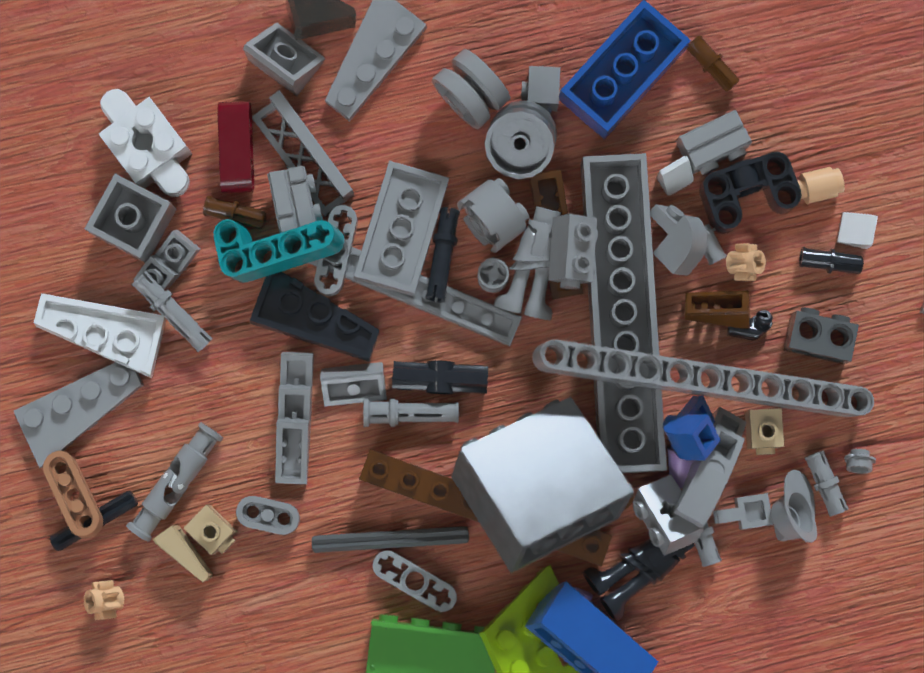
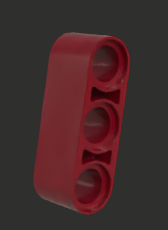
(235, 147)

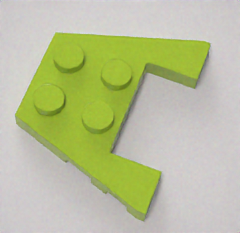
(513, 645)

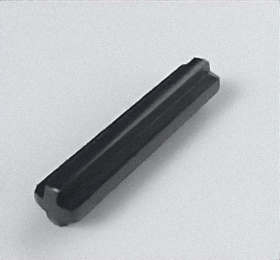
(109, 512)

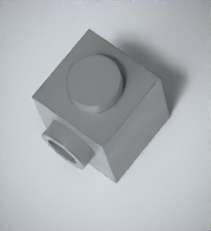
(542, 87)

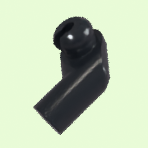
(758, 326)

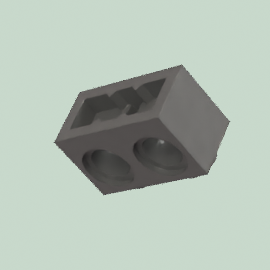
(820, 344)

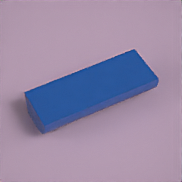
(586, 635)

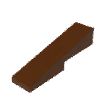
(549, 193)

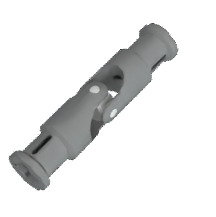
(178, 477)

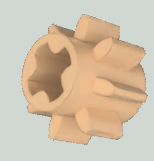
(745, 262)
(104, 600)

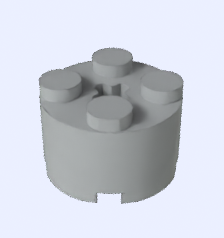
(493, 214)

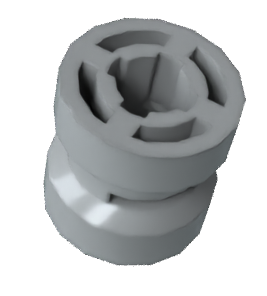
(494, 270)

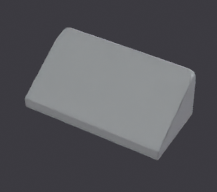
(353, 384)

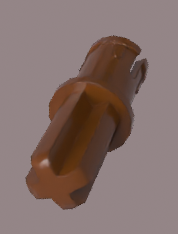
(712, 63)
(234, 211)

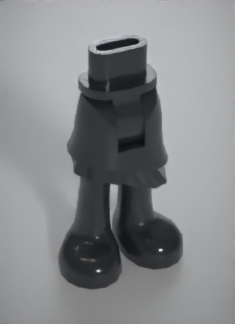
(646, 560)

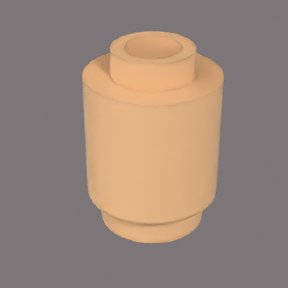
(821, 184)

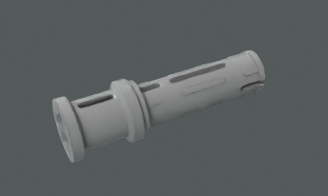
(395, 412)

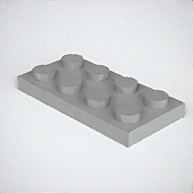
(401, 228)

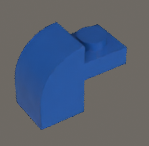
(692, 430)

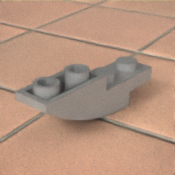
(709, 476)

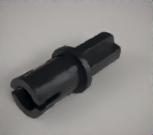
(831, 261)

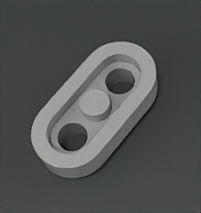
(268, 515)

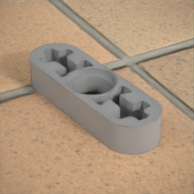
(339, 275)
(390, 575)

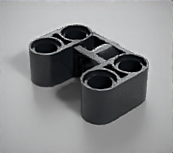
(746, 179)

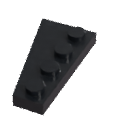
(303, 314)

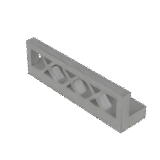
(311, 145)

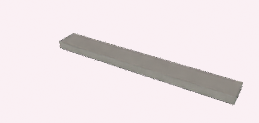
(457, 308)

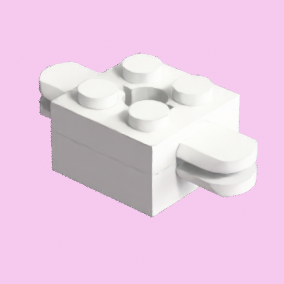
(145, 143)

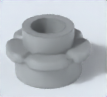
(859, 461)

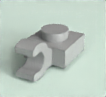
(749, 512)

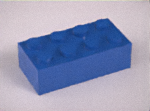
(624, 69)

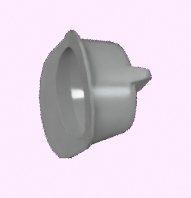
(795, 511)

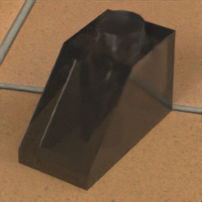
(319, 17)

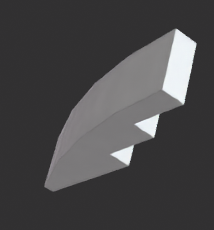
(294, 418)

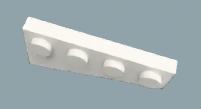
(109, 331)

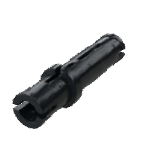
(444, 243)

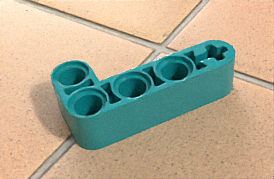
(281, 245)

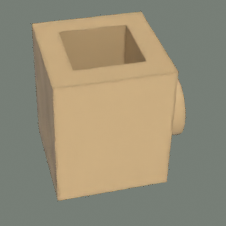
(764, 430)
(211, 530)

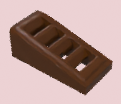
(736, 304)

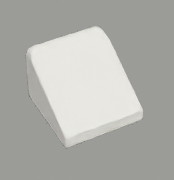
(676, 176)
(857, 229)

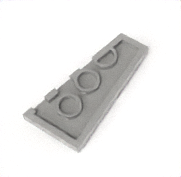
(375, 51)
(67, 413)

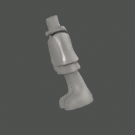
(531, 254)

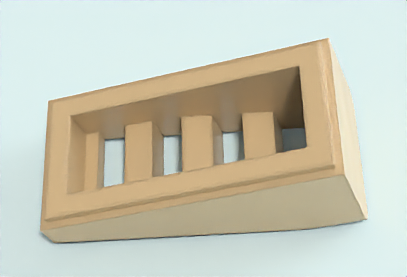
(180, 548)

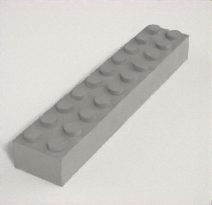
(624, 307)

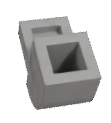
(685, 239)

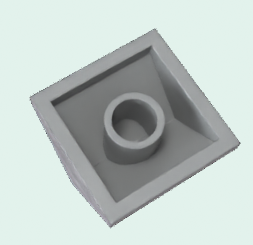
(283, 57)

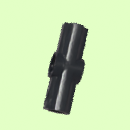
(440, 377)

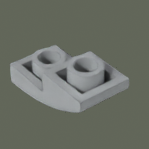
(170, 259)

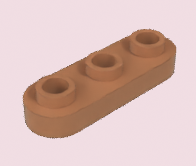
(64, 486)

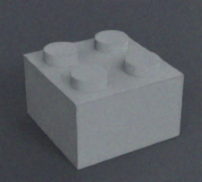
(130, 218)

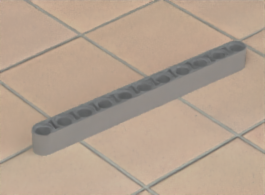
(690, 379)

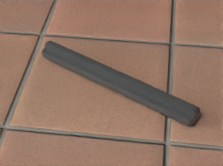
(390, 539)

